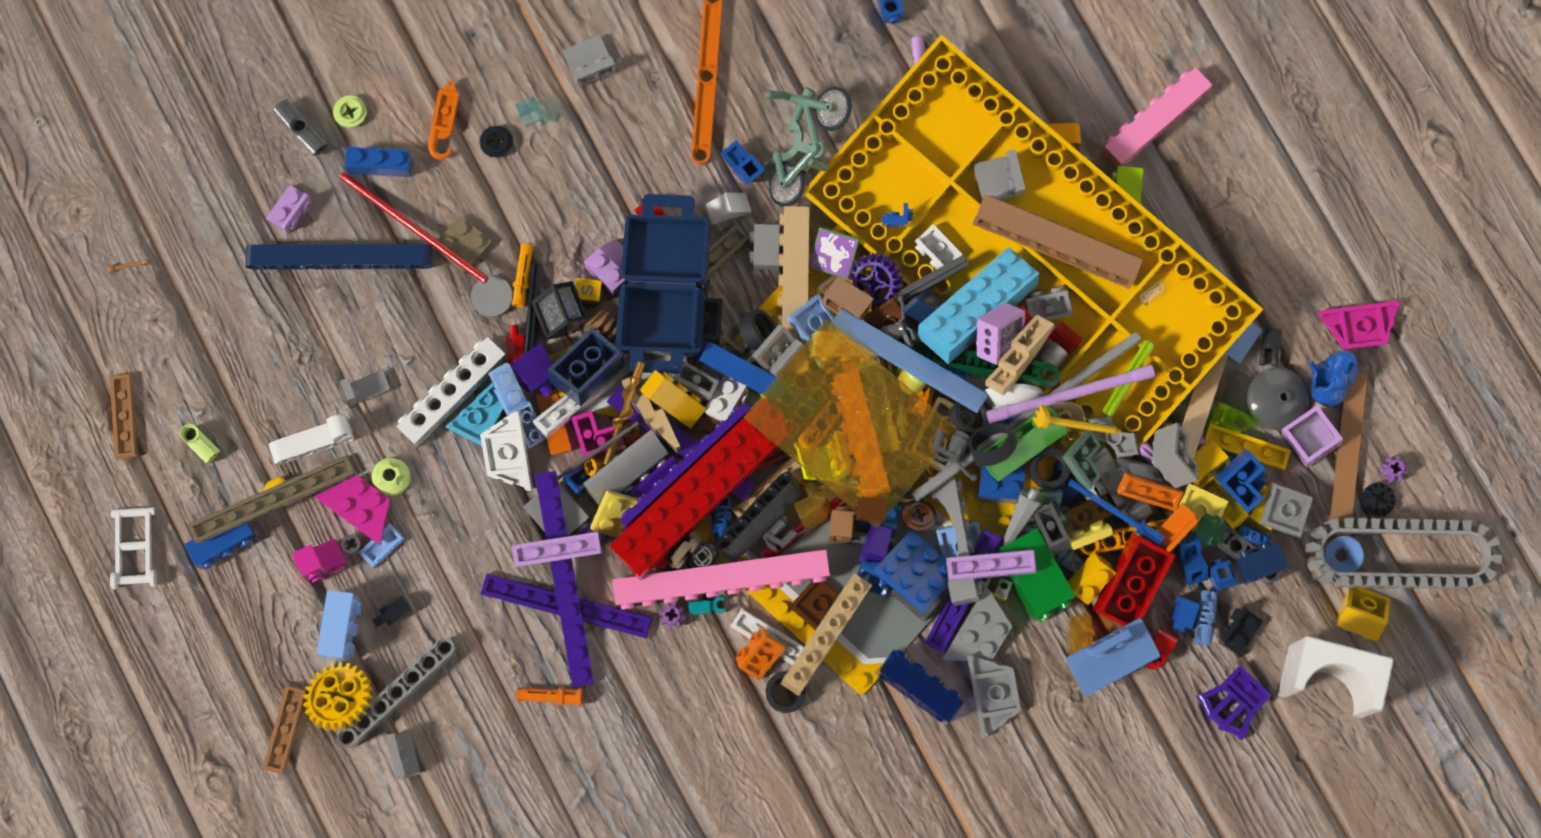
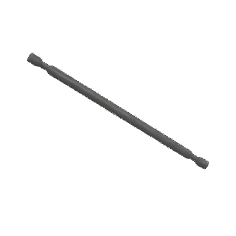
(598, 450)

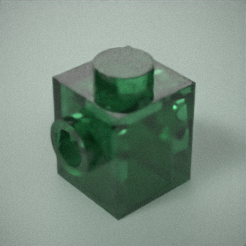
(1211, 530)

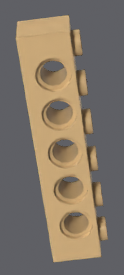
(826, 634)

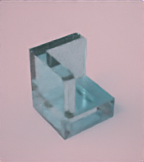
(530, 112)

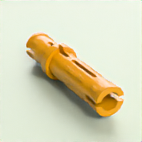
(521, 284)

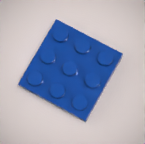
(915, 571)

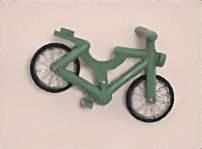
(831, 113)

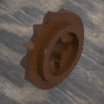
(924, 508)

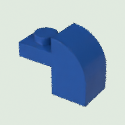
(743, 166)
(1191, 560)

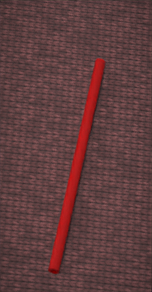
(414, 228)

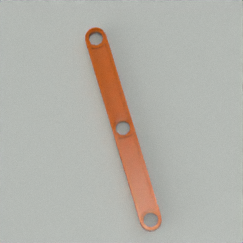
(706, 89)

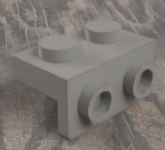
(777, 351)

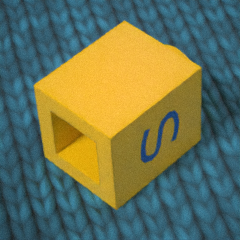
(589, 291)

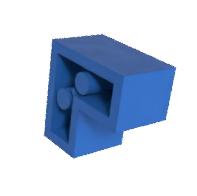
(1237, 479)

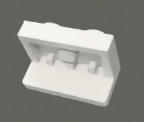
(936, 247)
(726, 398)

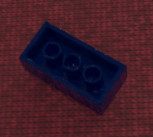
(920, 687)

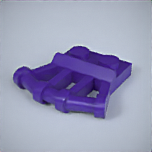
(1245, 691)

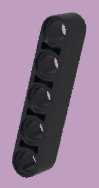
(759, 516)

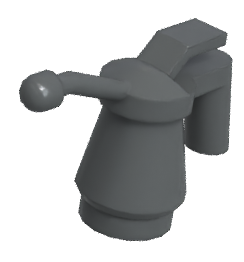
(901, 328)
(958, 445)
(774, 530)

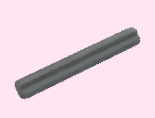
(933, 278)

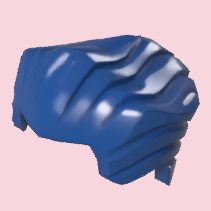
(867, 573)

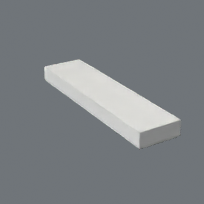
(747, 624)

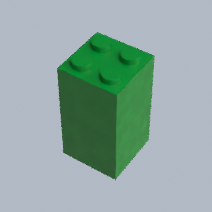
(1046, 588)

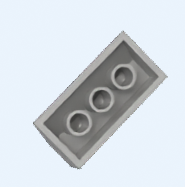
(628, 468)

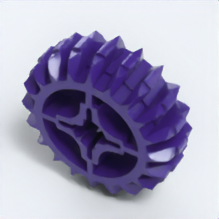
(879, 265)

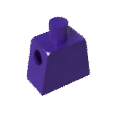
(532, 370)

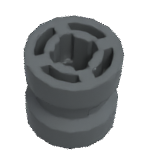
(709, 553)

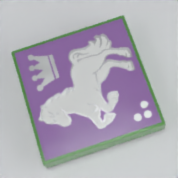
(834, 252)

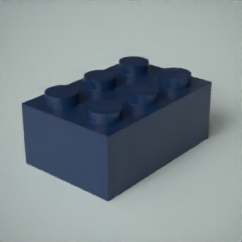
(586, 366)

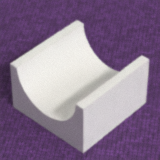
(1362, 672)

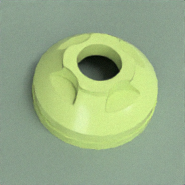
(398, 484)

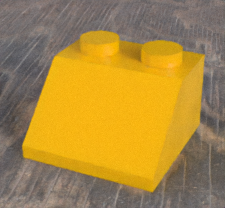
(1364, 613)

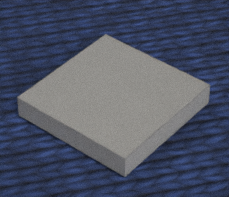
(1286, 510)

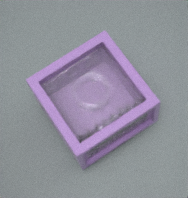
(998, 330)
(1312, 436)

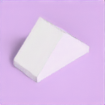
(728, 207)

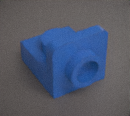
(894, 219)

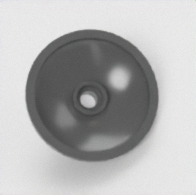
(1265, 399)

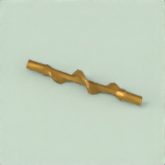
(627, 410)

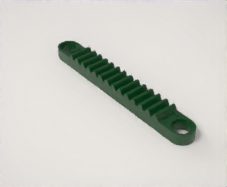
(971, 364)

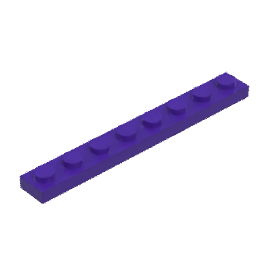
(678, 470)

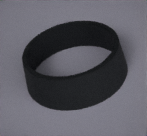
(997, 455)

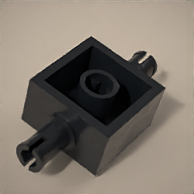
(712, 318)

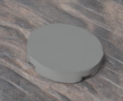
(492, 297)

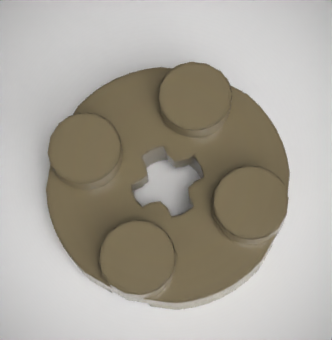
(681, 554)

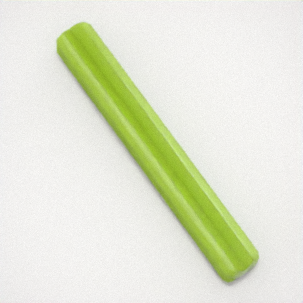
(1120, 391)

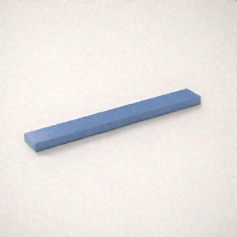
(910, 361)

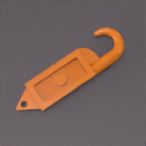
(443, 119)

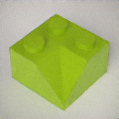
(1129, 180)

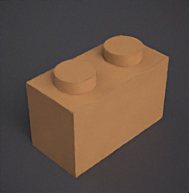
(848, 297)
(841, 525)

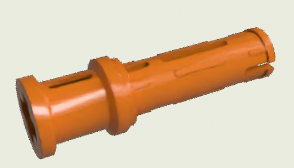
(560, 696)

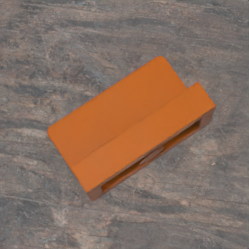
(1177, 526)

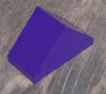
(875, 544)

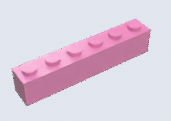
(1156, 118)

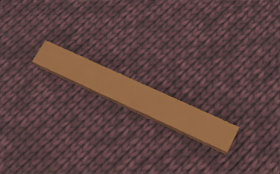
(1348, 453)

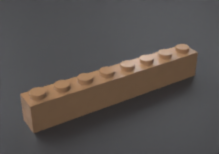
(1057, 241)

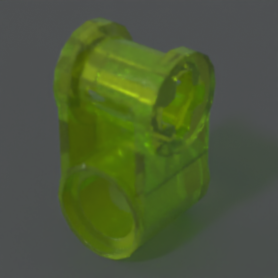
(1228, 417)

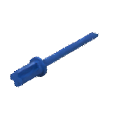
(1141, 528)

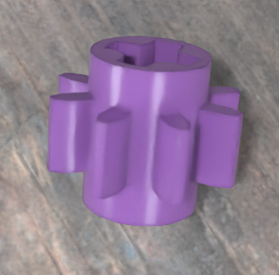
(1388, 471)
(668, 611)

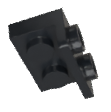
(1240, 631)

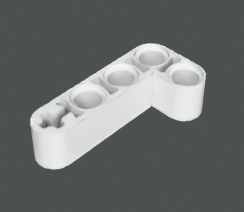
(311, 441)

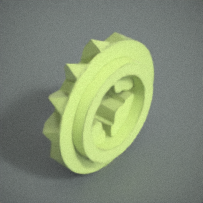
(355, 104)

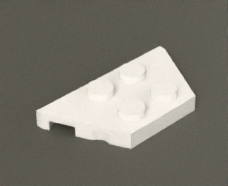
(507, 451)

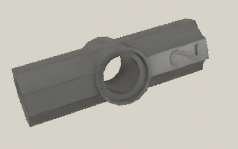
(308, 135)

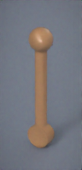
(111, 268)

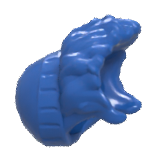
(1333, 377)

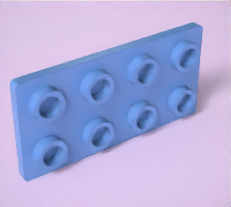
(1112, 657)

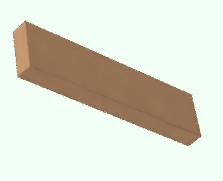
(123, 416)
(285, 729)

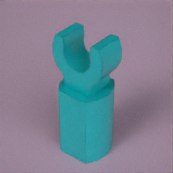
(705, 606)

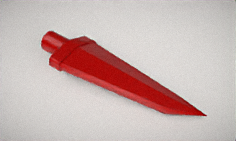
(514, 344)

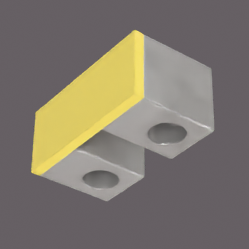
(999, 593)

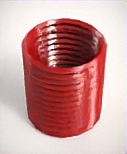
(1065, 337)

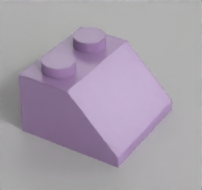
(606, 266)

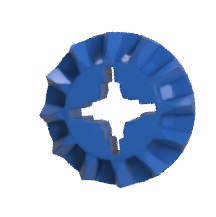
(1254, 535)

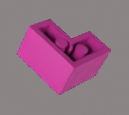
(590, 437)
(320, 560)

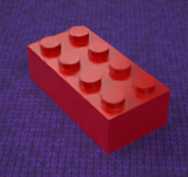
(1135, 582)

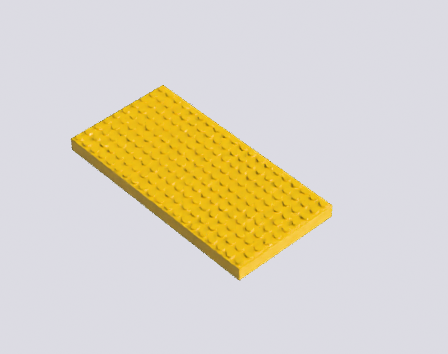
(923, 154)

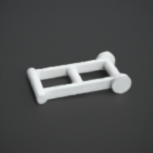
(150, 575)

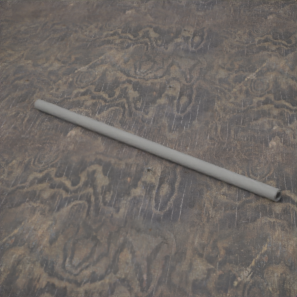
(1073, 382)

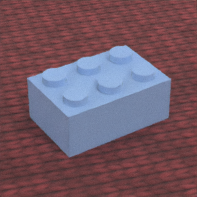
(339, 626)

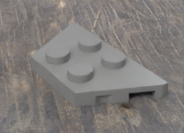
(981, 631)
(993, 693)

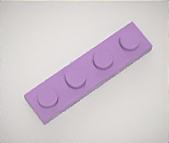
(556, 549)
(991, 565)

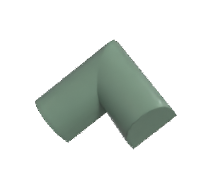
(1079, 459)

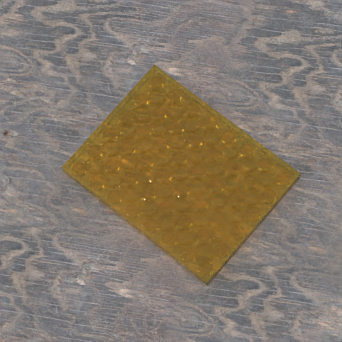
(849, 420)

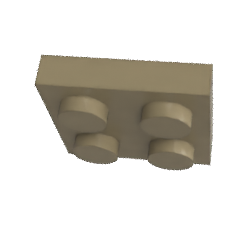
(465, 241)

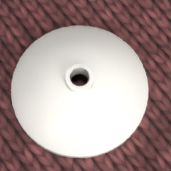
(1016, 394)

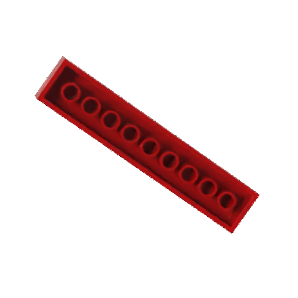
(692, 498)

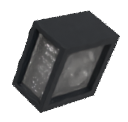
(559, 310)

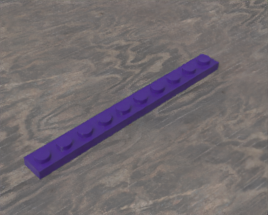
(564, 582)

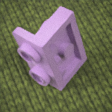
(289, 209)

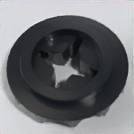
(487, 138)
(1369, 500)

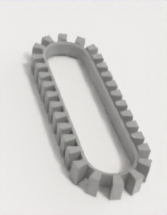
(1425, 527)

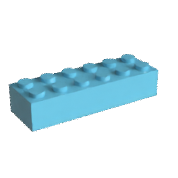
(954, 323)

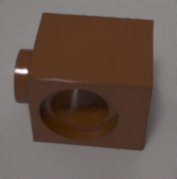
(870, 509)

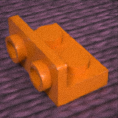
(759, 654)

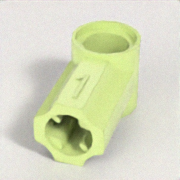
(200, 444)

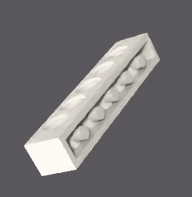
(449, 403)

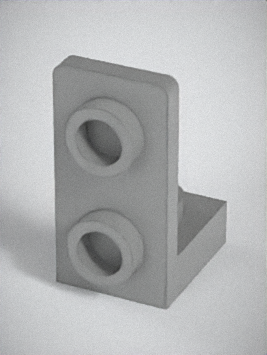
(365, 387)

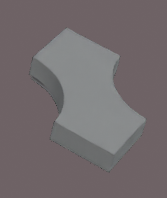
(1123, 443)

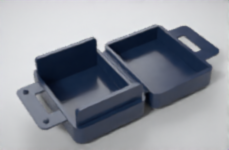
(663, 265)

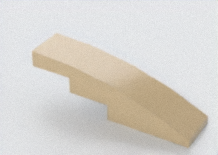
(1019, 356)
(654, 419)

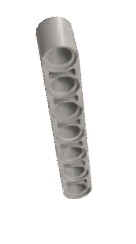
(408, 690)

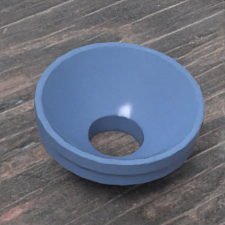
(1353, 550)

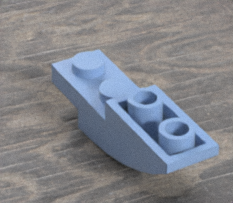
(513, 399)

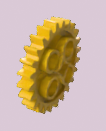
(344, 678)

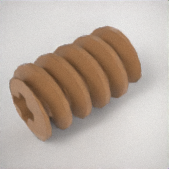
(604, 325)

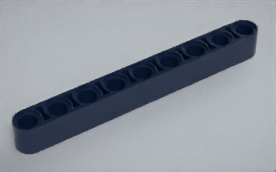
(338, 256)

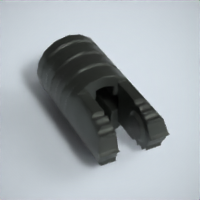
(1270, 343)

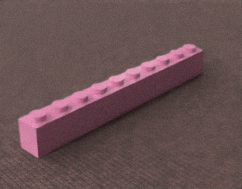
(721, 578)

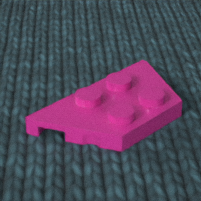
(1361, 325)
(359, 506)

